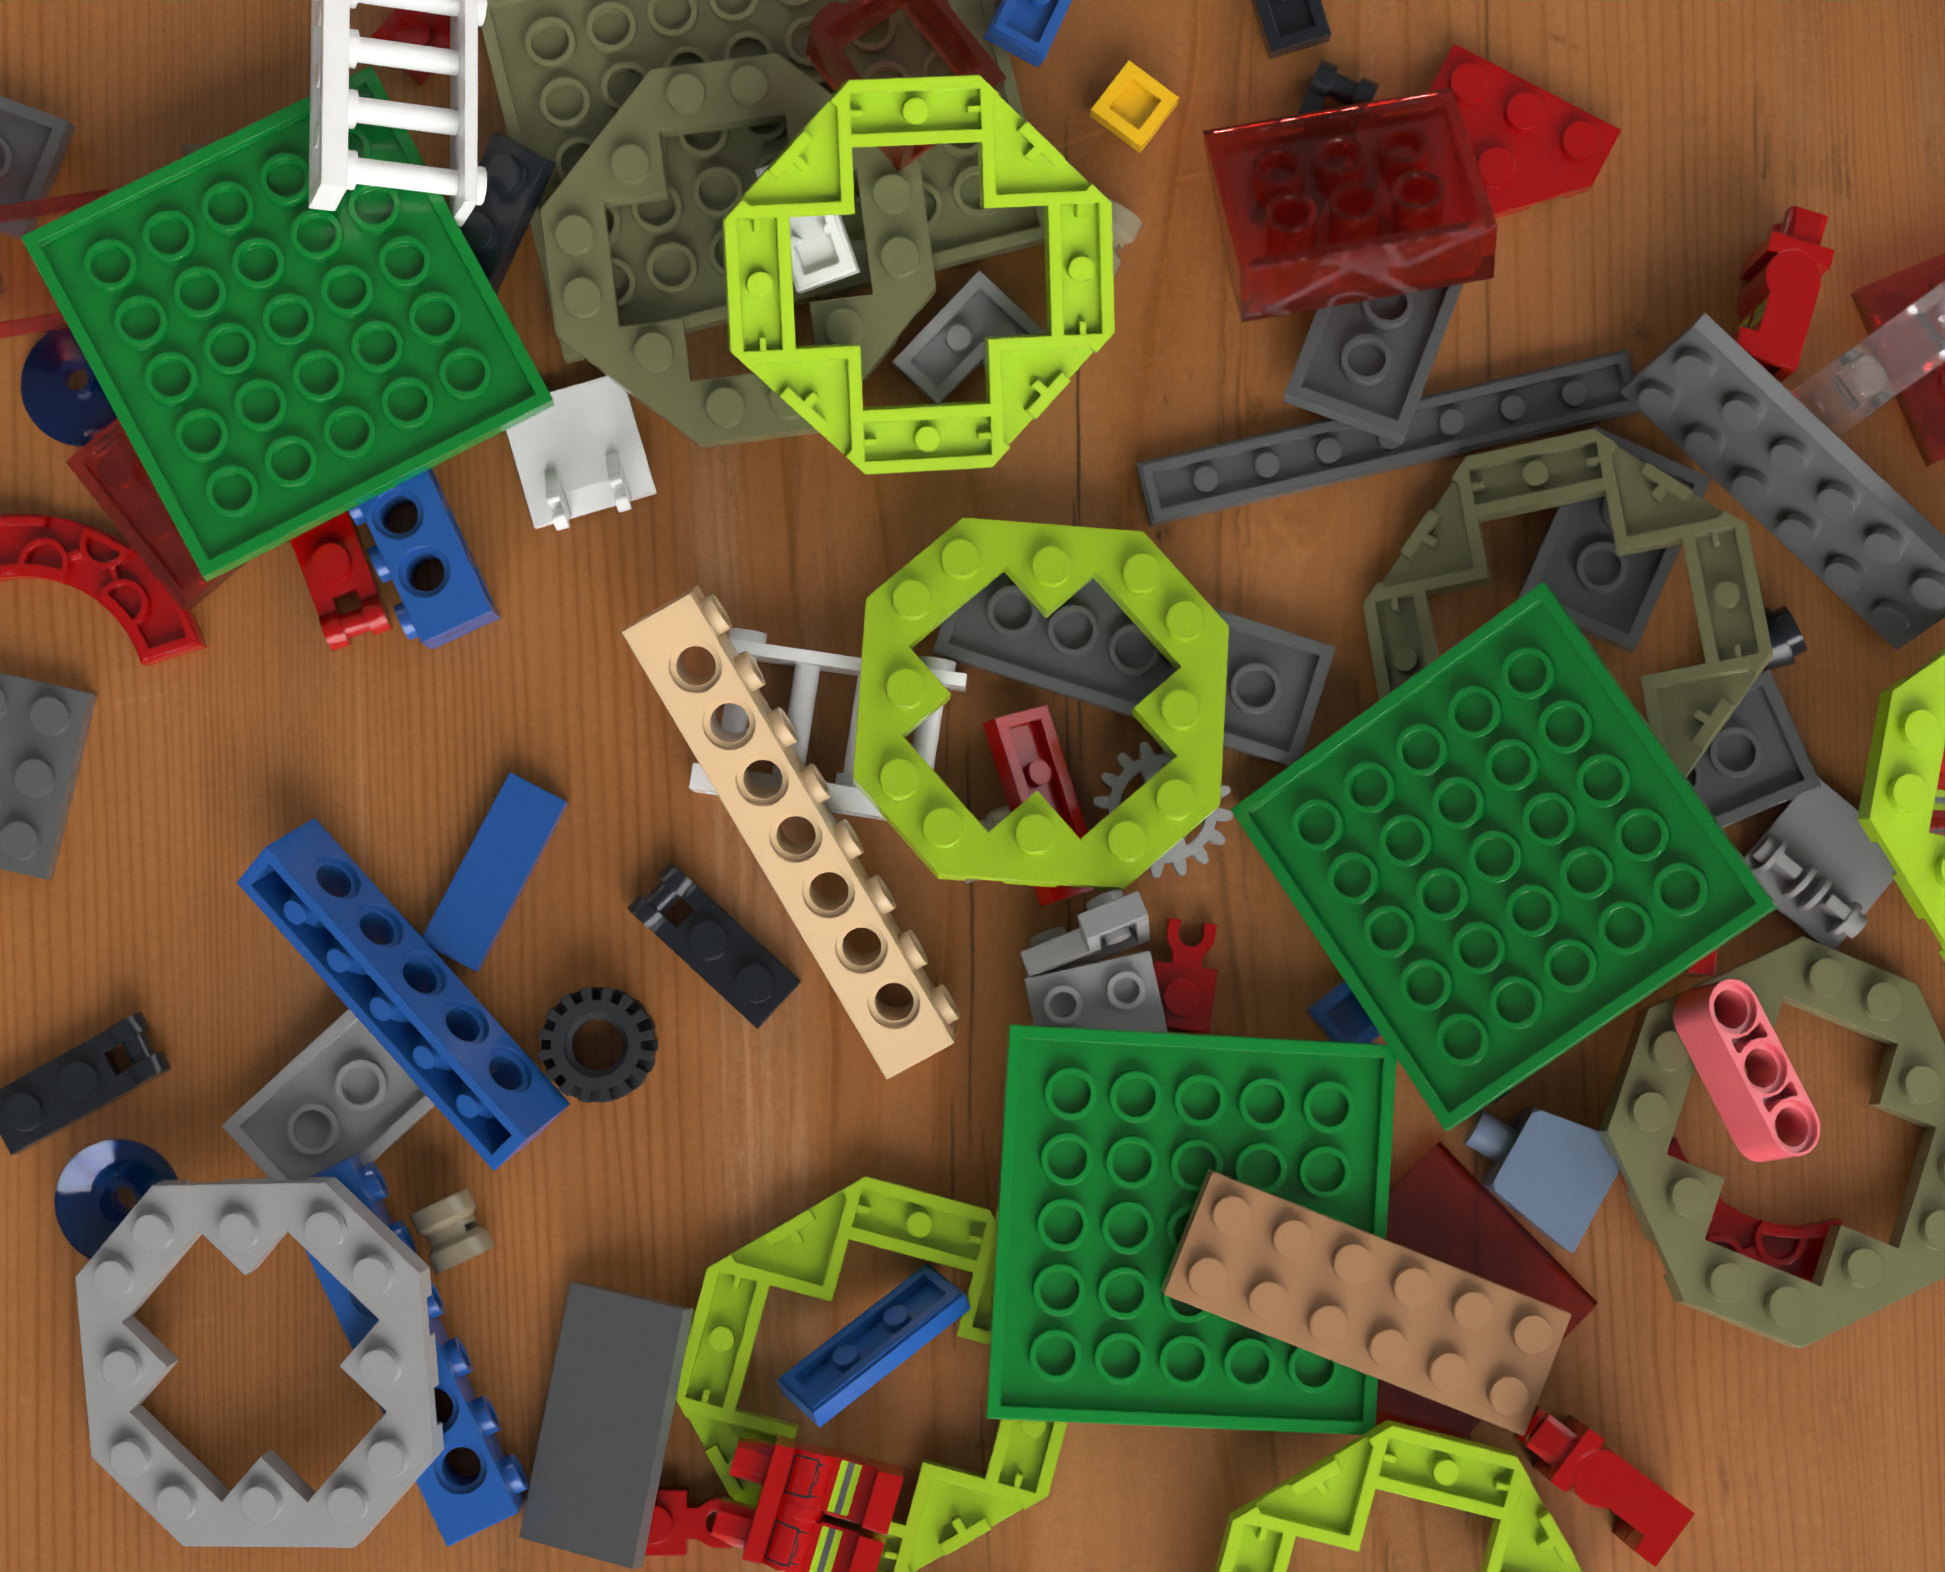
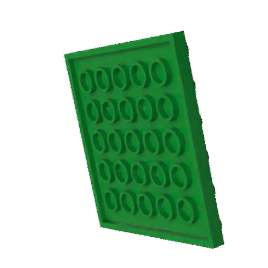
(279, 347)
(1501, 857)
(1096, 1189)

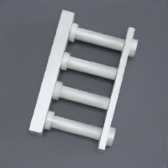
(338, 108)
(845, 795)

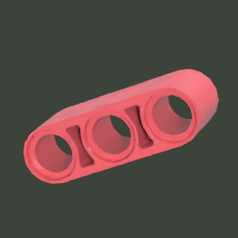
(1769, 1092)

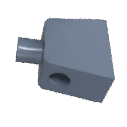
(1545, 1171)

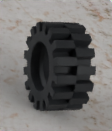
(560, 1033)

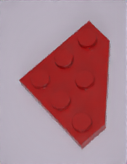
(1523, 136)

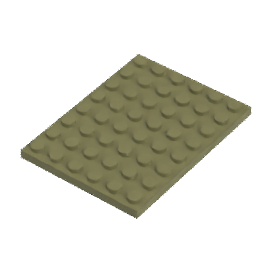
(576, 62)

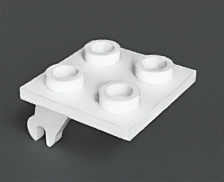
(581, 454)

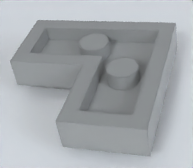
(954, 339)
(1104, 930)

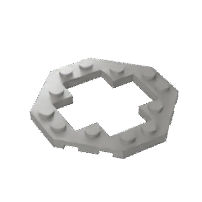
(128, 1362)

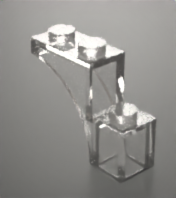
(1878, 365)

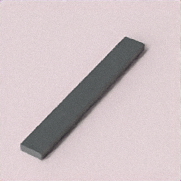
(1337, 453)

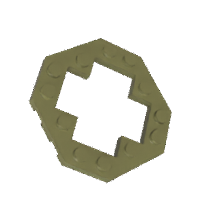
(629, 168)
(1646, 514)
(1679, 1199)

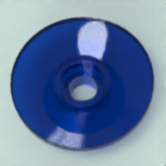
(58, 411)
(89, 1188)

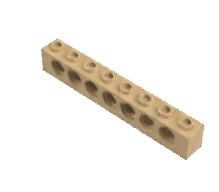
(893, 1034)

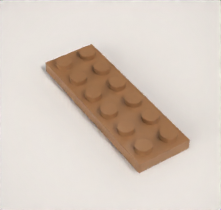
(1365, 1302)

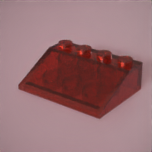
(1350, 204)

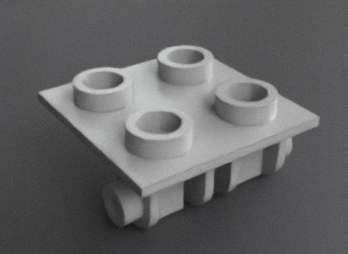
(1821, 866)
(1099, 995)

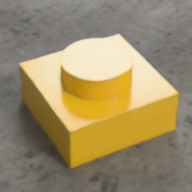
(1134, 106)

